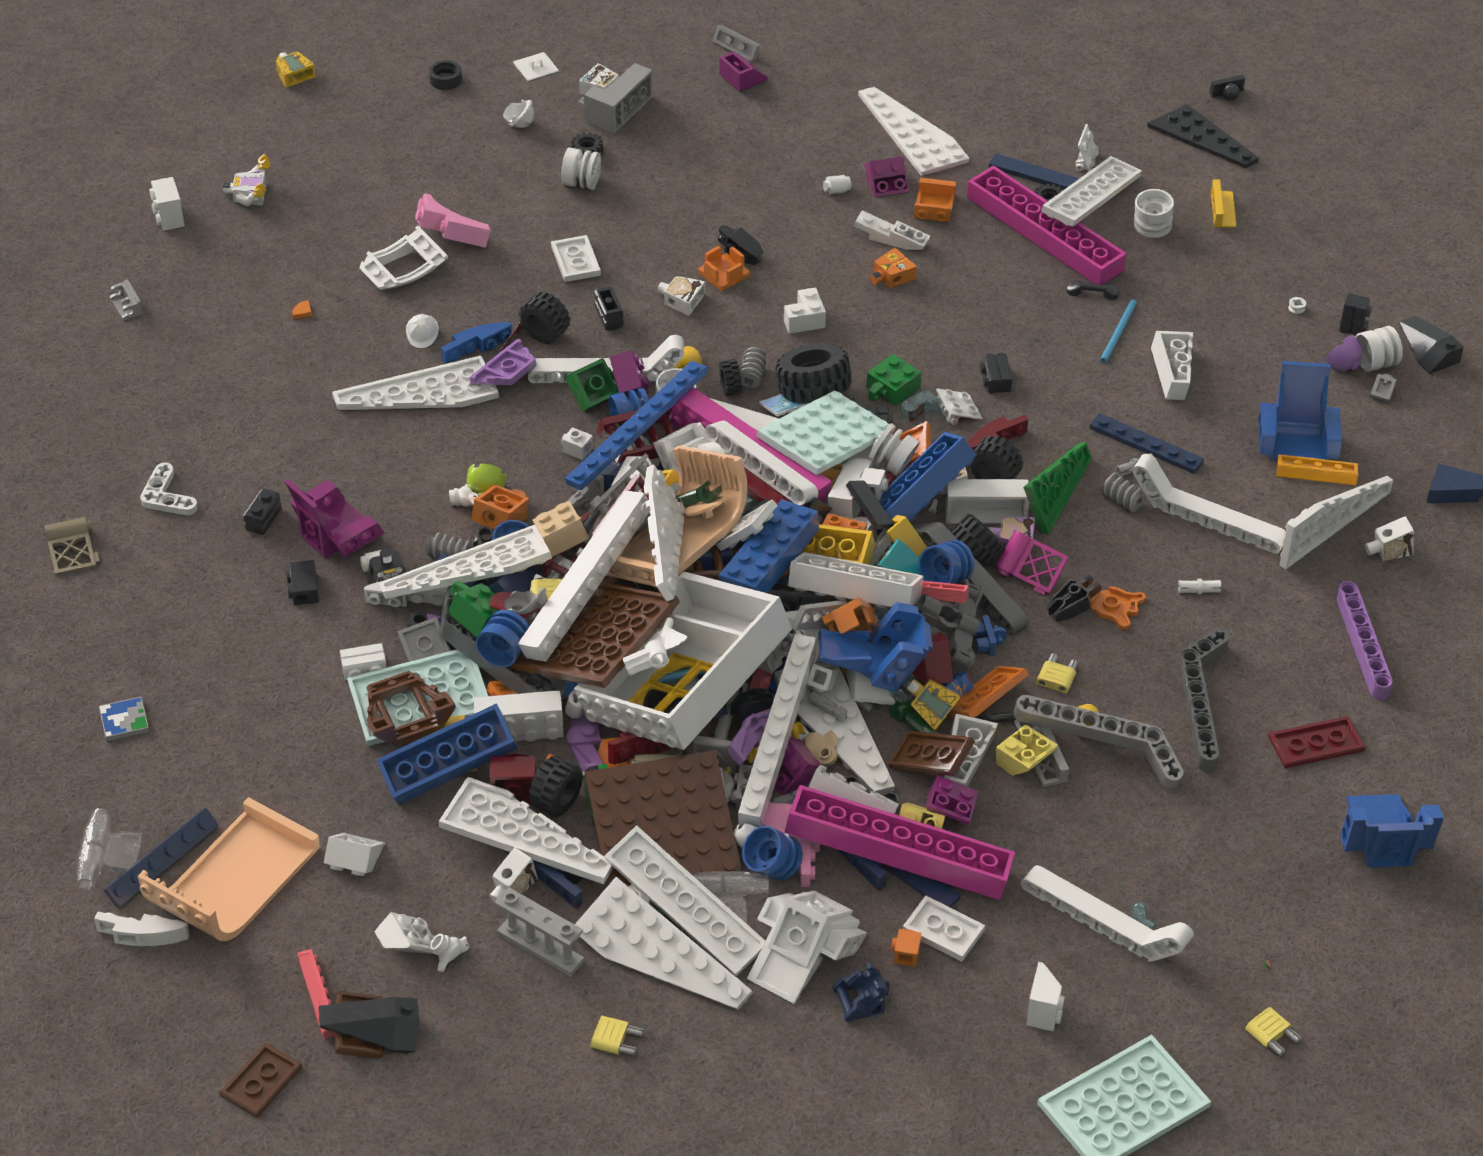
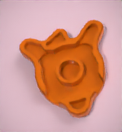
(1117, 605)

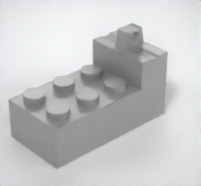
(620, 101)

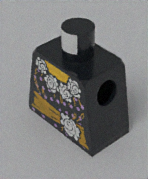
(385, 566)

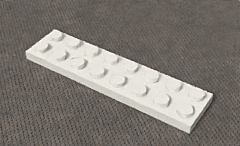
(1091, 191)
(685, 901)

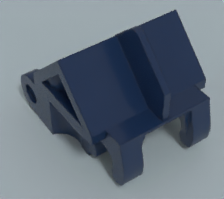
(870, 989)

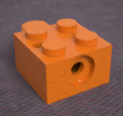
(499, 505)

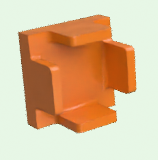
(724, 269)
(853, 616)

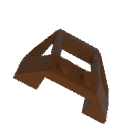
(435, 716)

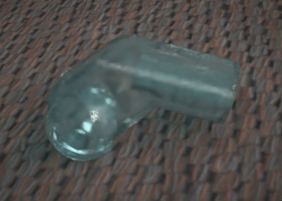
(1138, 913)

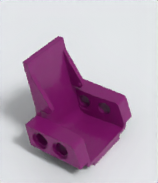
(330, 521)

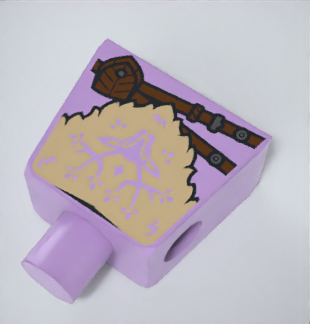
(1009, 524)

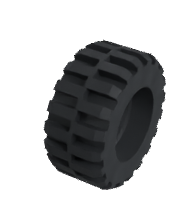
(813, 372)

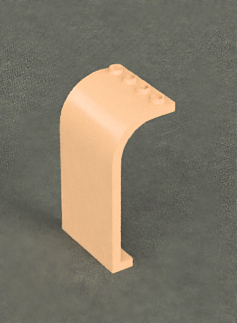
(699, 533)
(236, 872)

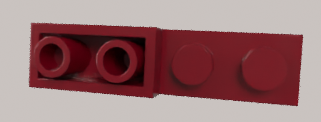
(1001, 428)
(630, 744)

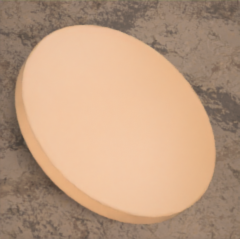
(704, 509)

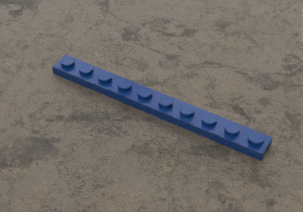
(636, 425)

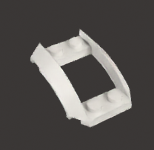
(417, 241)

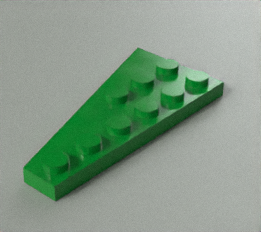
(1054, 486)

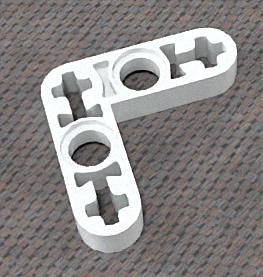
(161, 496)

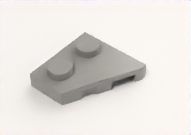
(582, 499)

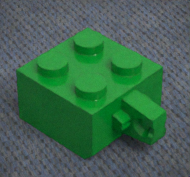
(893, 380)
(592, 384)
(471, 606)

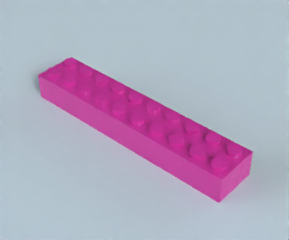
(1021, 210)
(698, 408)
(899, 842)

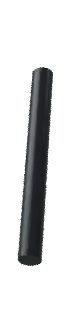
(587, 525)

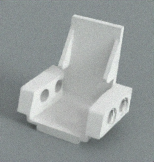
(801, 931)

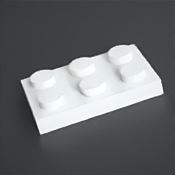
(575, 258)
(747, 525)
(945, 928)

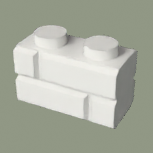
(362, 660)

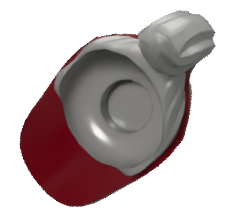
(520, 602)

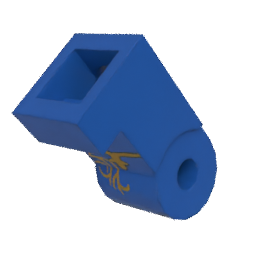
(961, 683)

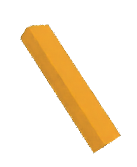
(1317, 469)

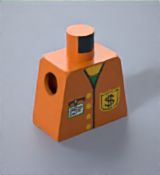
(893, 269)

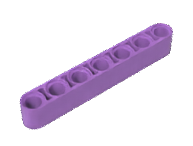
(1364, 640)

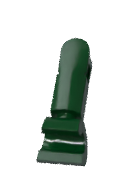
(700, 494)
(912, 720)

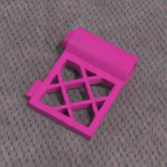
(1015, 558)

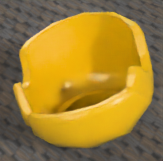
(690, 354)

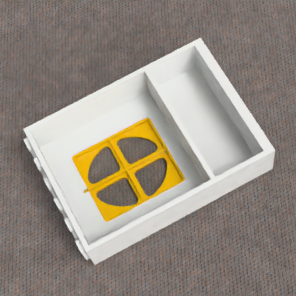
(728, 638)

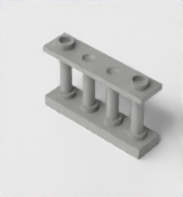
(636, 464)
(534, 942)

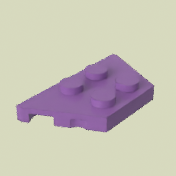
(506, 366)

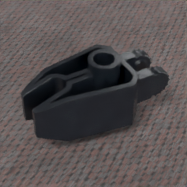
(742, 242)
(1073, 598)
(752, 702)

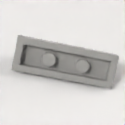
(736, 43)

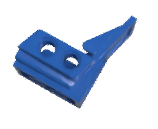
(1299, 419)
(881, 659)
(1385, 831)

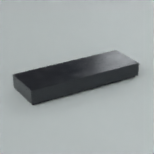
(869, 504)

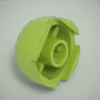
(484, 477)

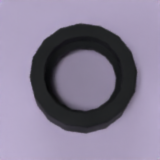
(445, 83)

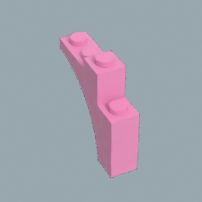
(450, 224)
(777, 818)

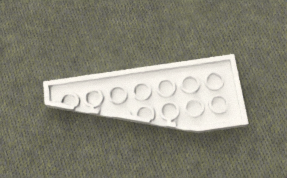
(918, 139)
(429, 388)
(1328, 517)
(664, 529)
(492, 559)
(855, 742)
(502, 821)
(640, 938)

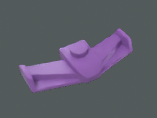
(748, 736)
(582, 739)

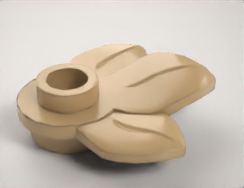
(821, 745)

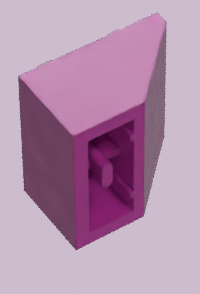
(739, 71)
(887, 176)
(629, 372)
(796, 768)
(951, 799)

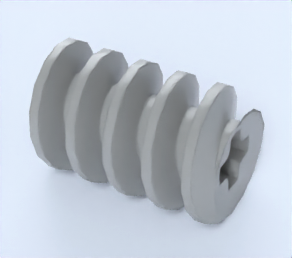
(752, 367)
(1123, 492)
(437, 545)

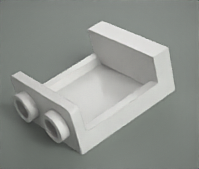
(666, 445)

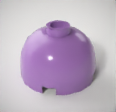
(1346, 356)

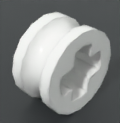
(1297, 305)

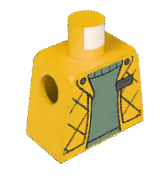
(294, 68)
(932, 701)

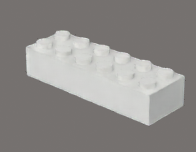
(854, 580)

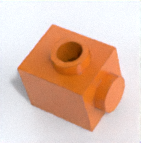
(906, 947)

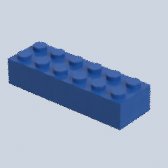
(926, 477)
(772, 549)
(446, 754)

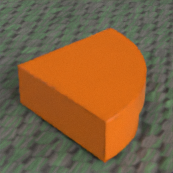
(302, 310)

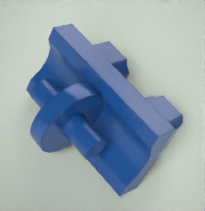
(991, 636)

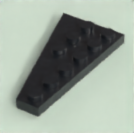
(1199, 132)

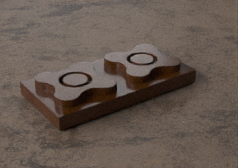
(931, 753)

